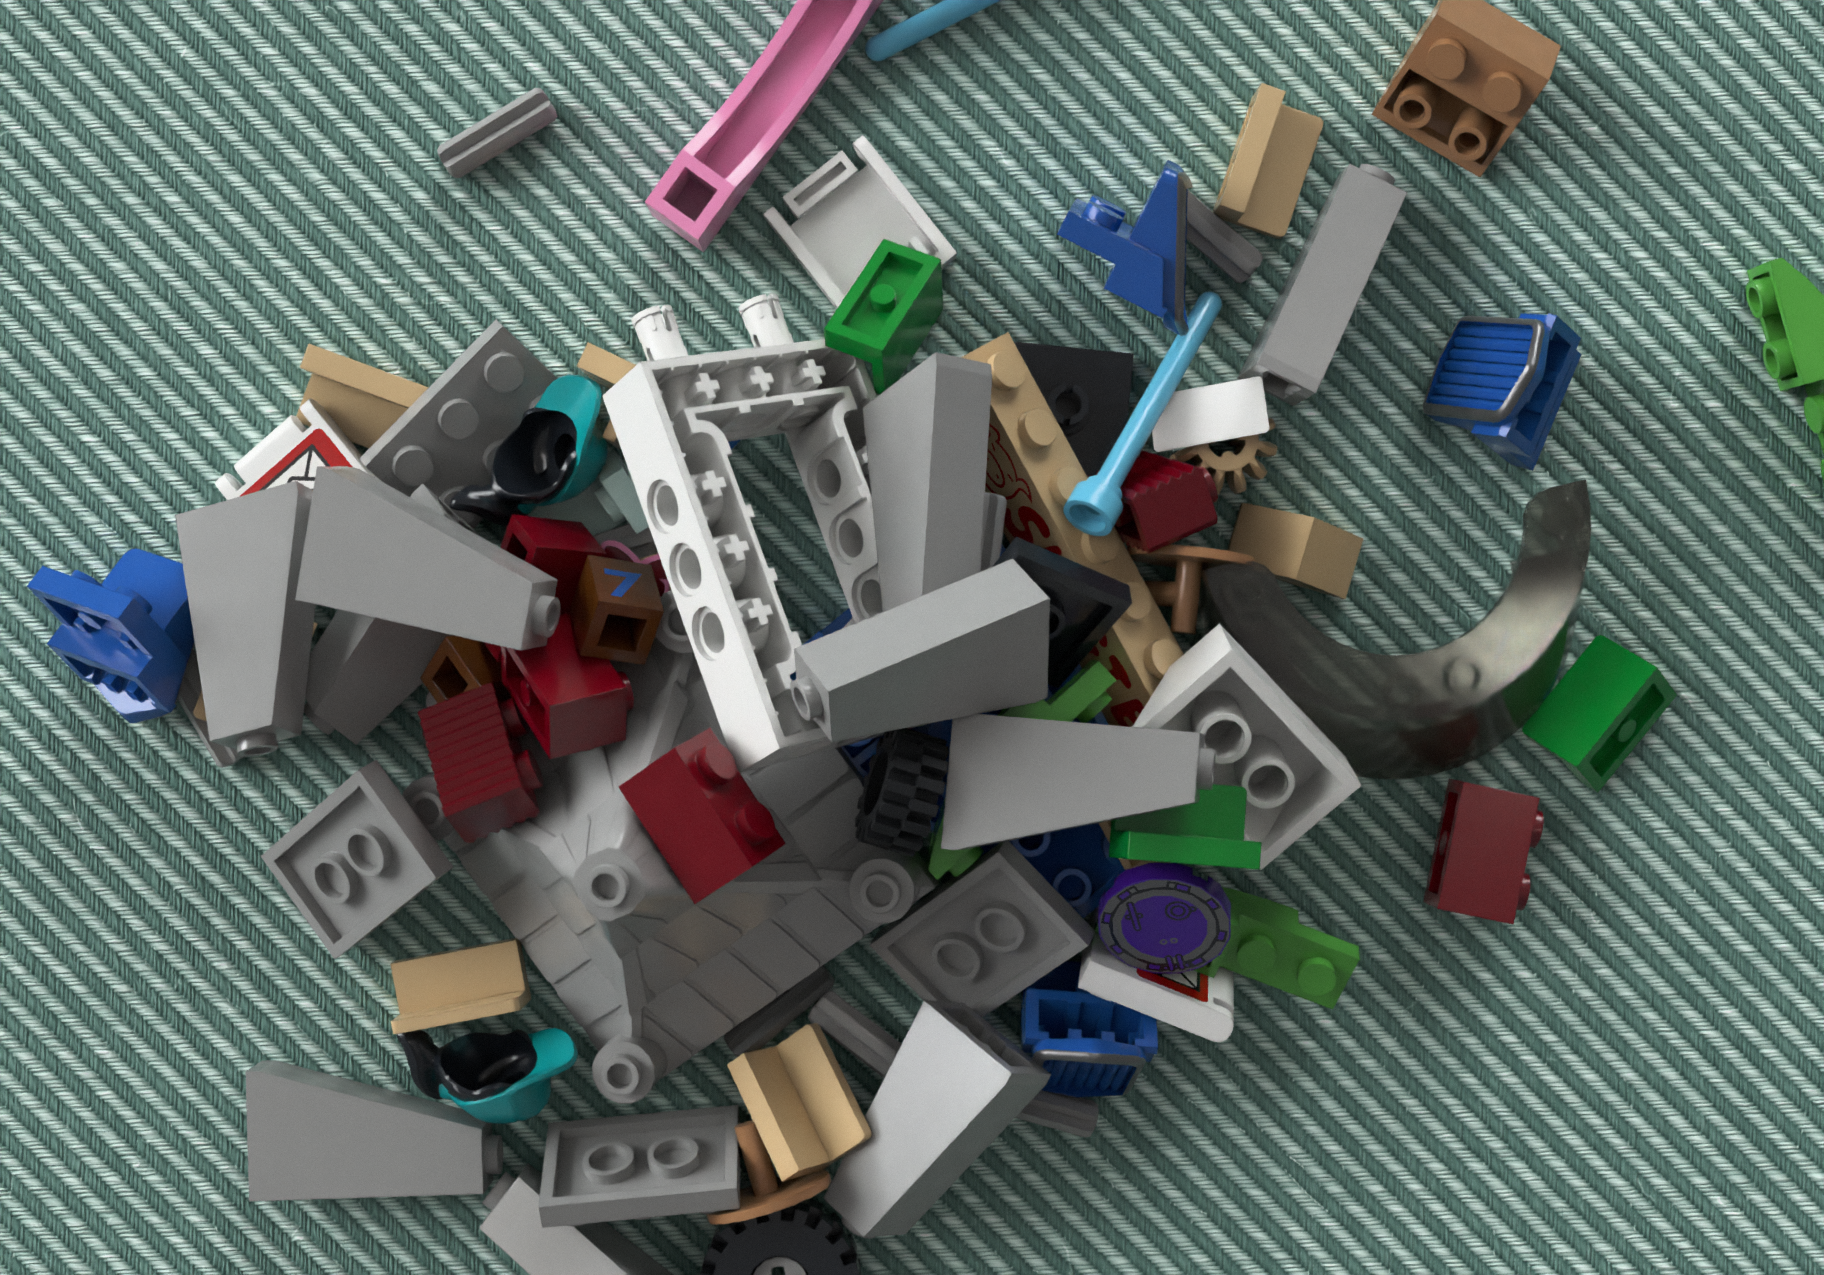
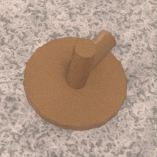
(1185, 590)
(766, 1191)

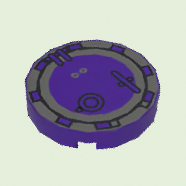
(1164, 918)

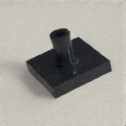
(1086, 395)
(1081, 604)

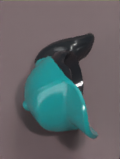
(546, 457)
(491, 1073)

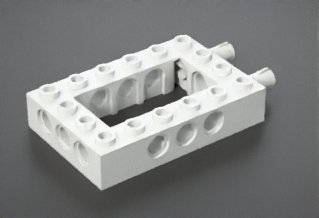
(675, 435)

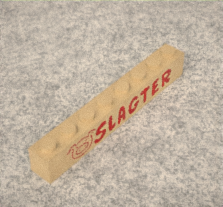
(1036, 474)

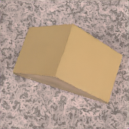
(1297, 548)

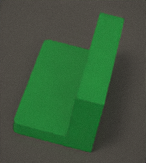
(888, 311)
(1600, 711)
(1190, 834)

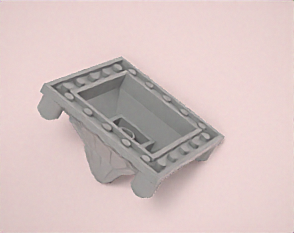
(615, 924)

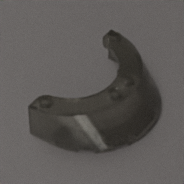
(1429, 706)

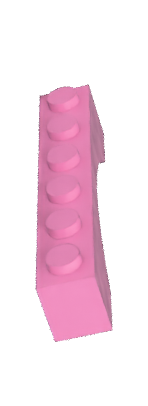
(756, 118)

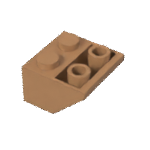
(1467, 81)

